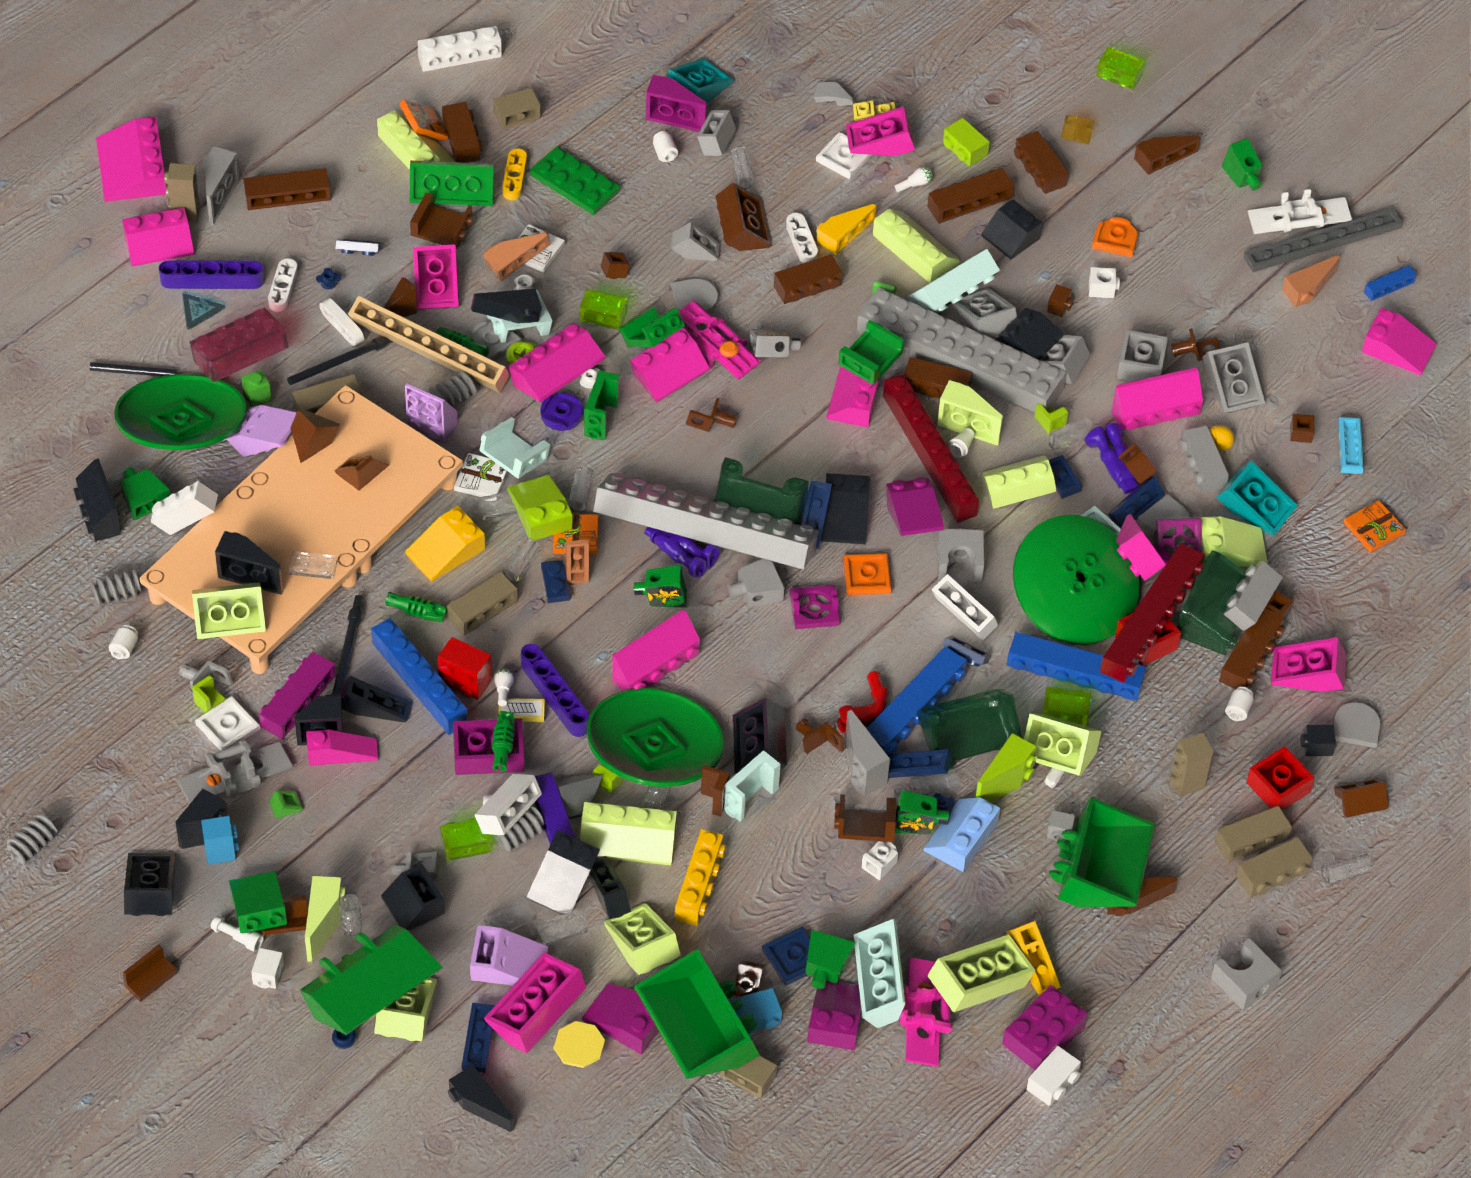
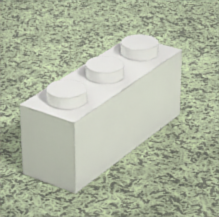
(184, 508)
(965, 607)
(508, 804)

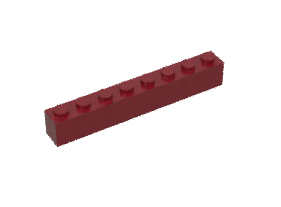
(930, 448)
(1152, 614)

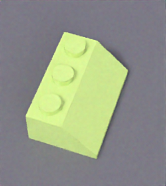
(1019, 481)
(228, 610)
(1062, 742)

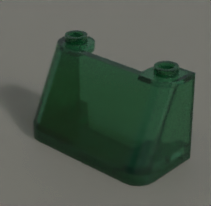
(761, 497)
(1203, 612)
(970, 724)

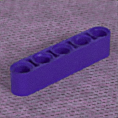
(211, 274)
(554, 690)
(552, 807)

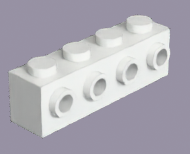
(459, 48)

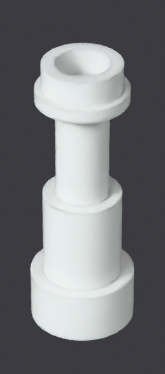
(252, 940)

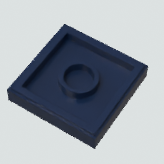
(789, 955)

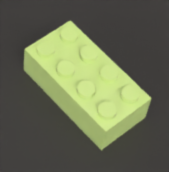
(981, 973)

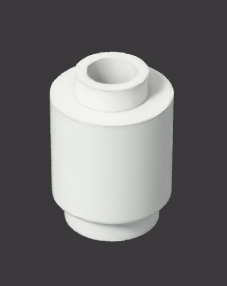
(665, 146)
(123, 642)
(1239, 704)

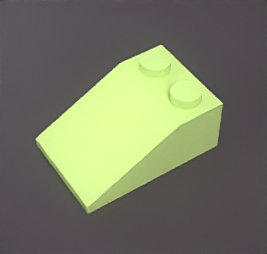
(964, 408)
(1235, 540)
(322, 913)
(643, 939)
(408, 1014)

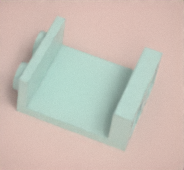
(502, 326)
(511, 451)

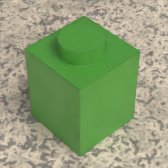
(256, 388)

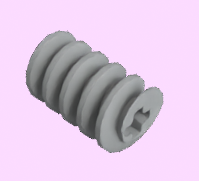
(454, 388)
(116, 587)
(526, 825)
(29, 838)

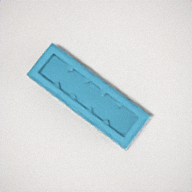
(1350, 445)

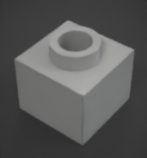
(1058, 823)

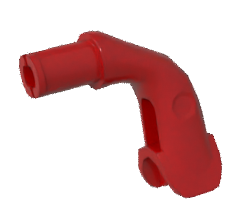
(870, 712)

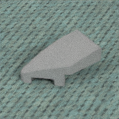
(832, 92)
(429, 861)

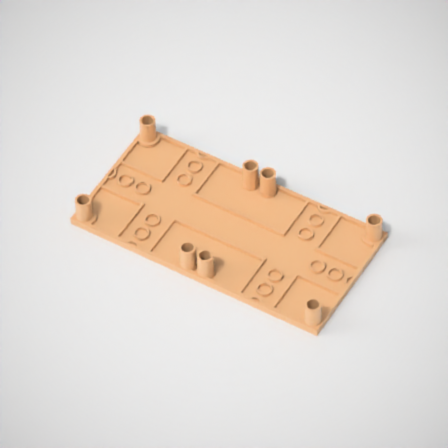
(310, 510)

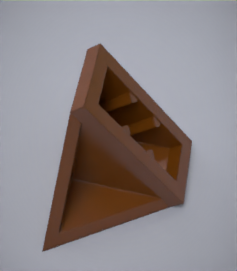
(403, 299)
(312, 433)
(360, 470)

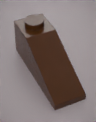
(1163, 151)
(1152, 890)

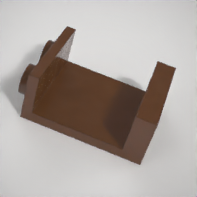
(440, 224)
(865, 825)

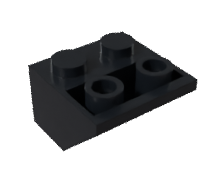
(413, 898)

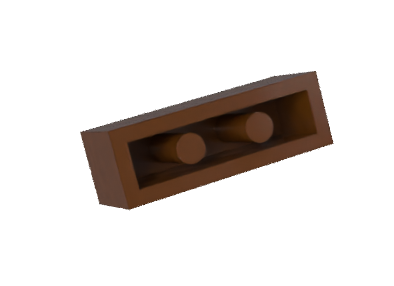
(462, 132)
(1041, 162)
(807, 279)
(932, 378)

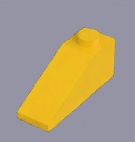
(843, 228)
(1032, 946)

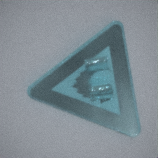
(199, 309)

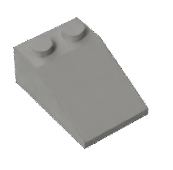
(221, 179)
(985, 312)
(1068, 355)
(1234, 377)
(866, 758)

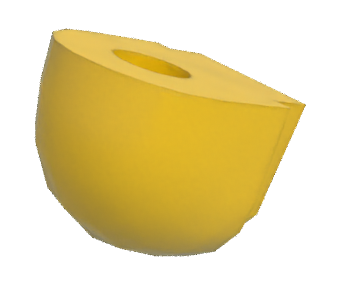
(1222, 437)

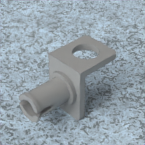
(209, 668)

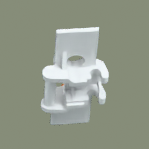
(1299, 214)

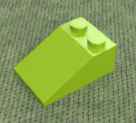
(541, 507)
(1008, 769)

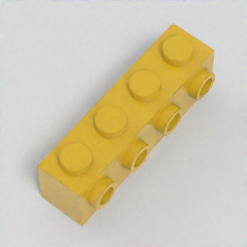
(699, 878)

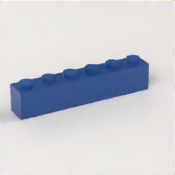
(1069, 665)
(418, 674)
(924, 691)

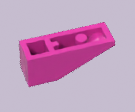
(339, 747)

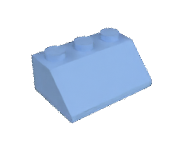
(967, 830)

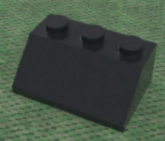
(97, 502)
(759, 729)

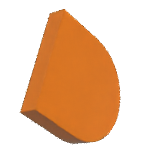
(1115, 236)

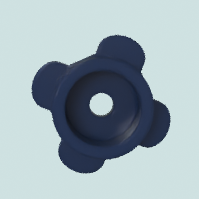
(328, 279)
(947, 802)

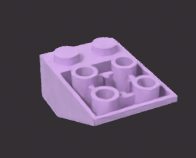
(429, 413)
(262, 430)
(502, 955)

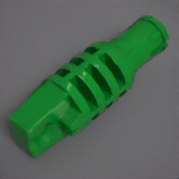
(463, 340)
(417, 607)
(503, 740)

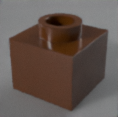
(615, 265)
(1060, 301)
(1302, 428)
(1280, 604)

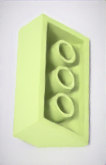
(407, 144)
(913, 244)
(629, 832)

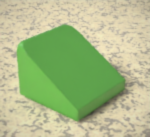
(285, 803)

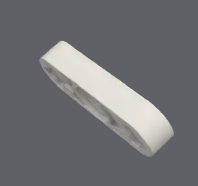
(803, 230)
(279, 277)
(341, 322)

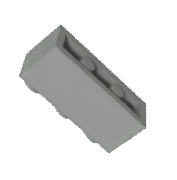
(1203, 459)
(1252, 595)

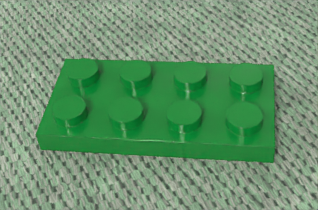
(575, 180)
(452, 182)

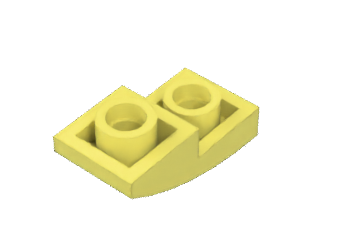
(867, 109)

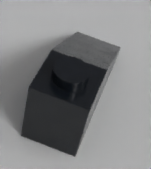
(512, 306)
(370, 701)
(609, 889)
(478, 1098)

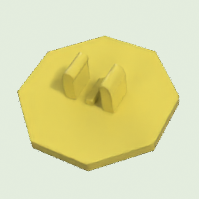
(579, 1044)

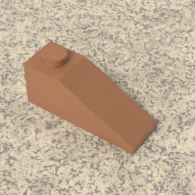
(514, 253)
(1307, 283)
(576, 561)

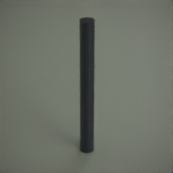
(127, 369)

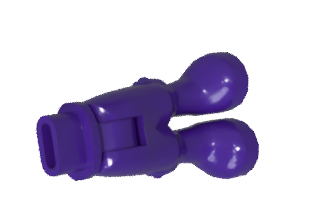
(1114, 466)
(679, 547)

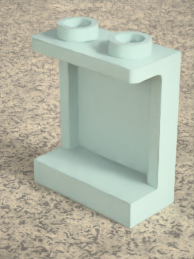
(760, 772)

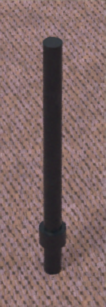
(376, 344)
(354, 618)

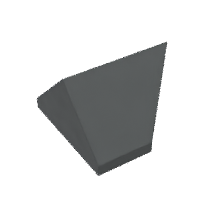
(577, 790)

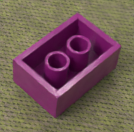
(474, 747)
(1043, 1026)

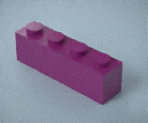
(299, 690)

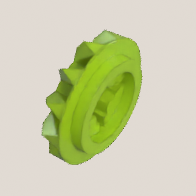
(517, 349)

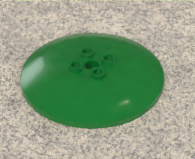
(180, 412)
(1049, 587)
(633, 719)

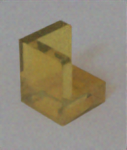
(1077, 129)

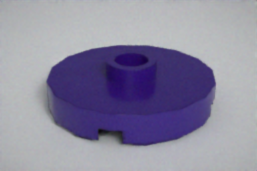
(561, 403)

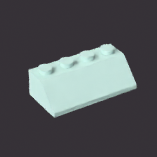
(956, 282)
(880, 974)

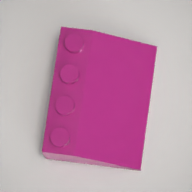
(131, 161)

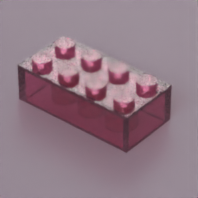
(238, 344)

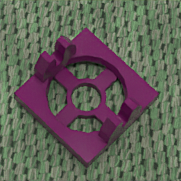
(1163, 525)
(803, 622)

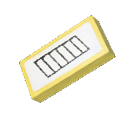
(528, 709)

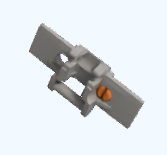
(238, 778)

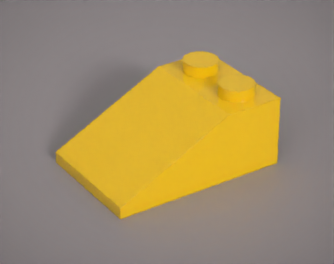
(446, 544)

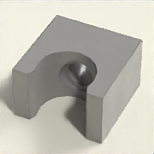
(963, 547)
(1249, 984)

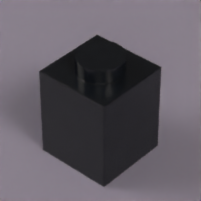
(1318, 740)

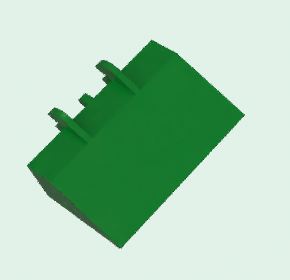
(1103, 857)
(368, 979)
(698, 1018)

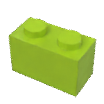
(965, 142)

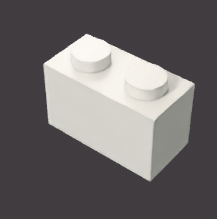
(1054, 1076)

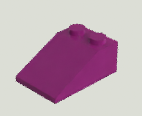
(674, 104)
(914, 506)
(835, 1016)
(622, 1017)

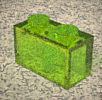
(1120, 68)
(603, 309)
(1067, 704)
(464, 840)

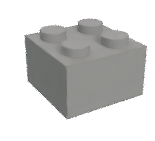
(1141, 356)

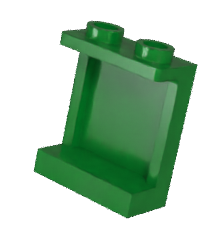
(650, 329)
(872, 352)
(604, 393)
(258, 902)

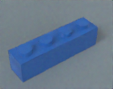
(1390, 283)

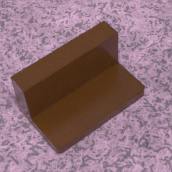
(713, 785)
(1362, 797)
(296, 916)
(148, 973)

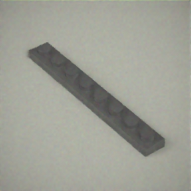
(1322, 240)

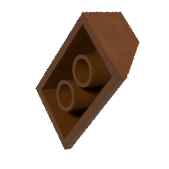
(742, 219)

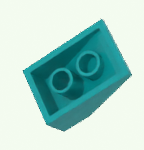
(701, 78)
(1256, 499)

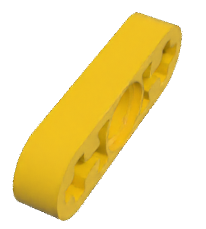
(512, 167)

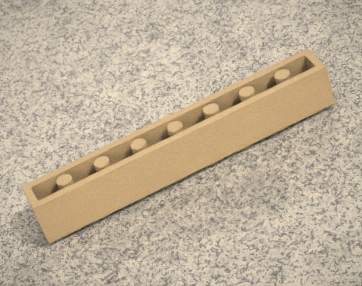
(428, 344)

